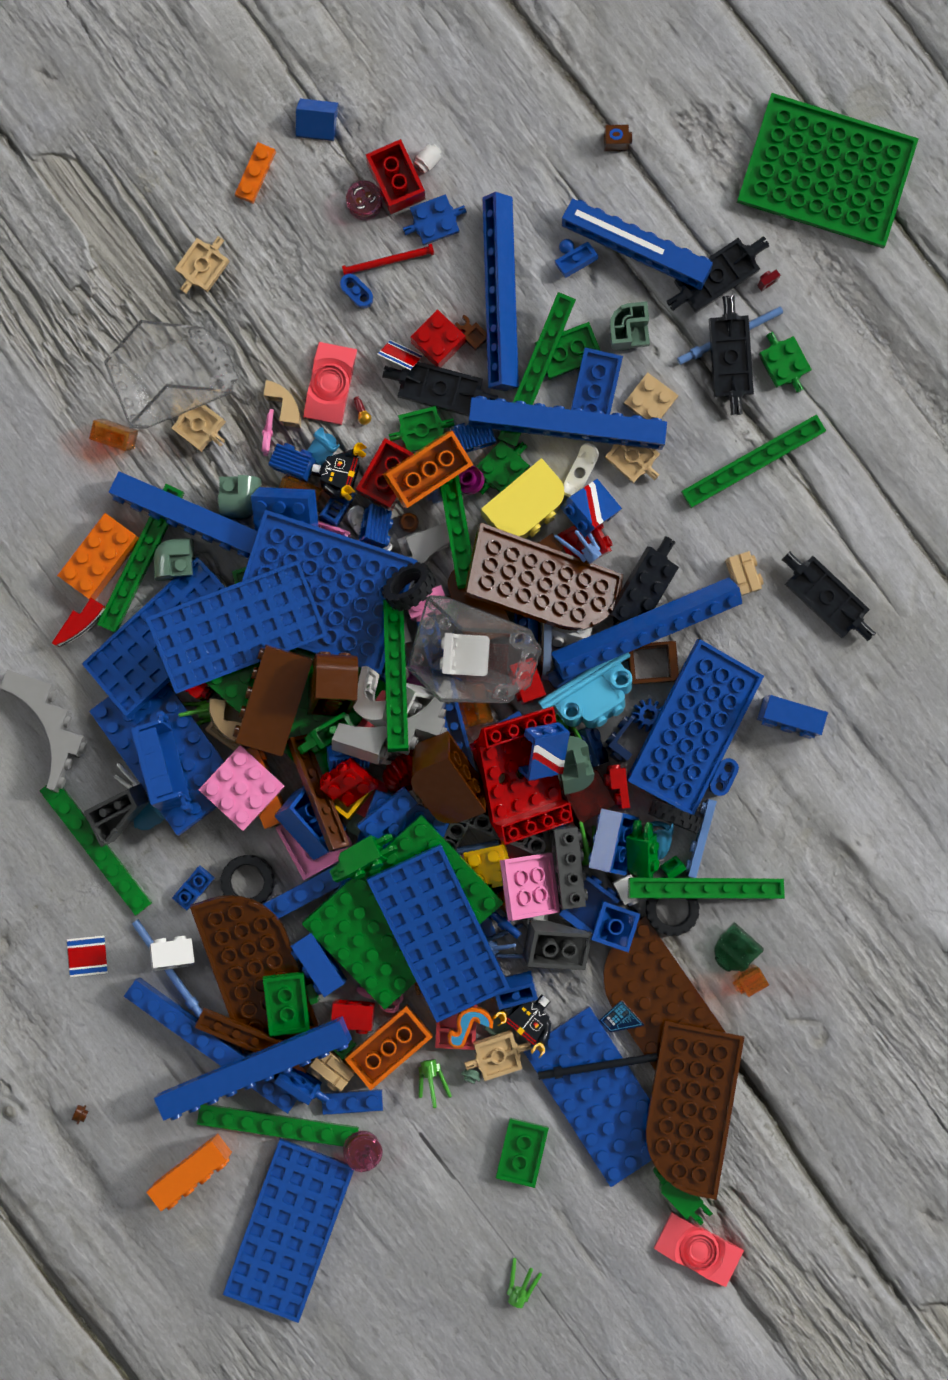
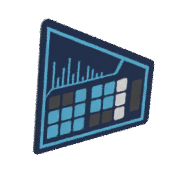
(620, 1018)

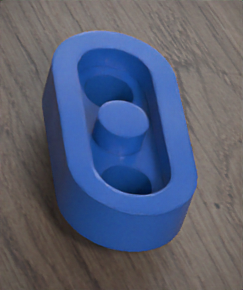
(357, 291)
(724, 777)

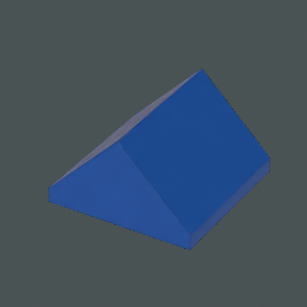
(316, 119)
(615, 926)

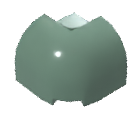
(630, 326)
(235, 496)
(174, 559)
(577, 768)

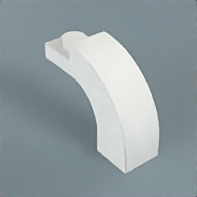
(366, 706)

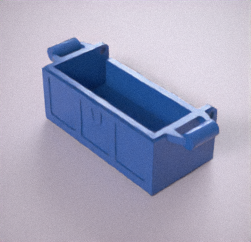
(161, 765)

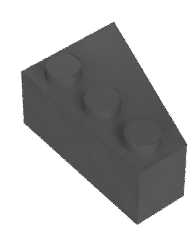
(116, 813)

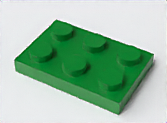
(570, 350)
(286, 1003)
(522, 1152)

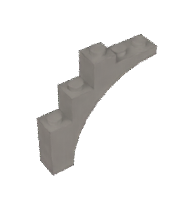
(422, 548)
(55, 720)
(371, 742)

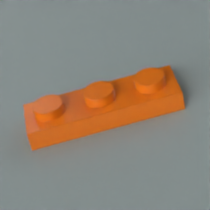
(255, 172)

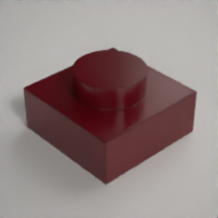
(768, 279)

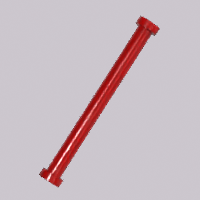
(388, 260)

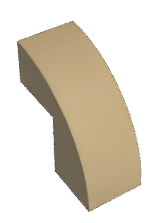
(290, 412)
(224, 727)

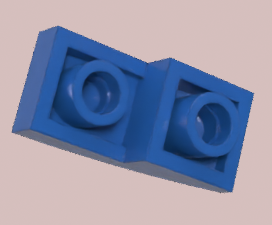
(193, 887)

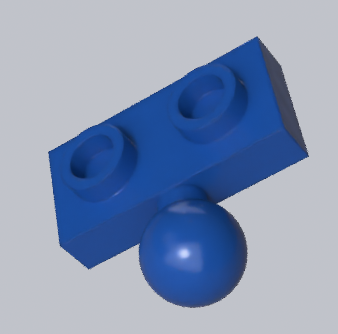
(574, 258)

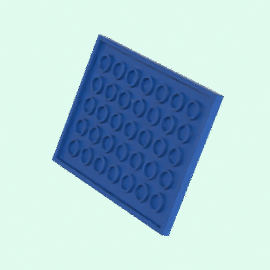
(343, 580)

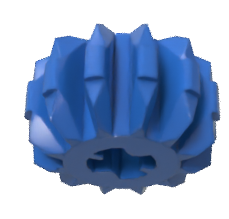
(650, 708)

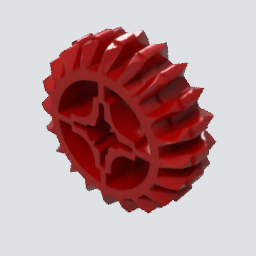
(399, 773)

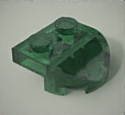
(736, 949)

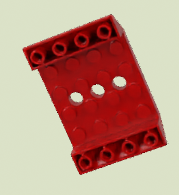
(518, 805)

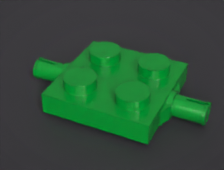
(785, 362)
(420, 428)
(502, 466)

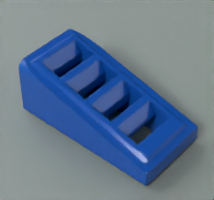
(338, 516)

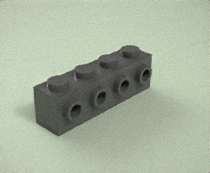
(568, 866)

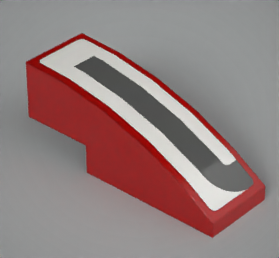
(79, 623)

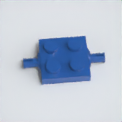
(434, 220)
(302, 1086)

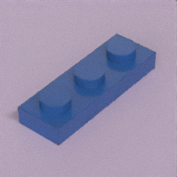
(387, 813)
(353, 1101)

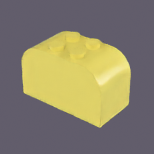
(526, 502)

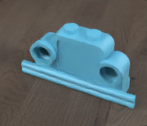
(592, 695)

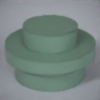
(471, 1076)

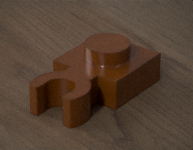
(474, 333)

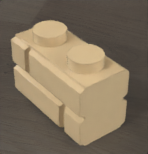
(744, 573)
(333, 1070)

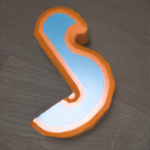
(464, 1023)

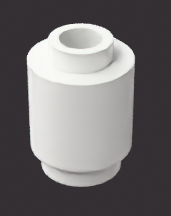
(427, 158)

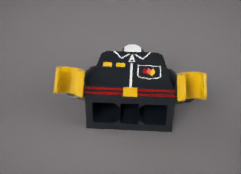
(340, 472)
(529, 1021)

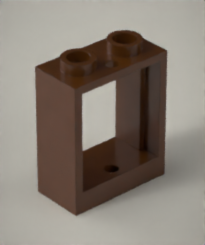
(672, 661)

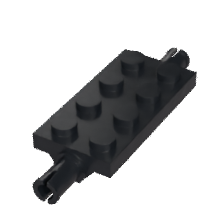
(729, 269)
(731, 355)
(437, 387)
(645, 583)
(827, 596)

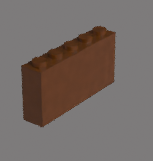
(272, 700)

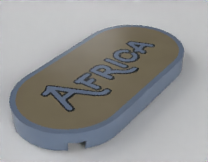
(545, 643)

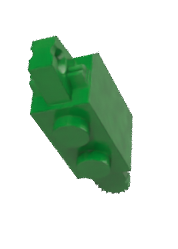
(322, 735)
(642, 850)
(362, 858)
(682, 1201)

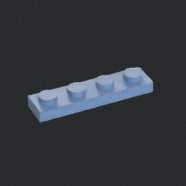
(697, 846)

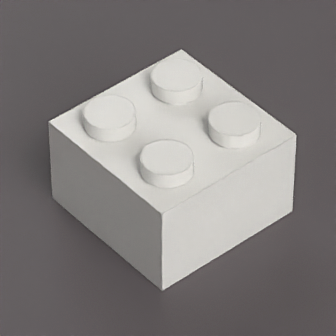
(171, 954)

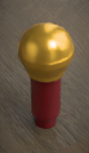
(363, 416)

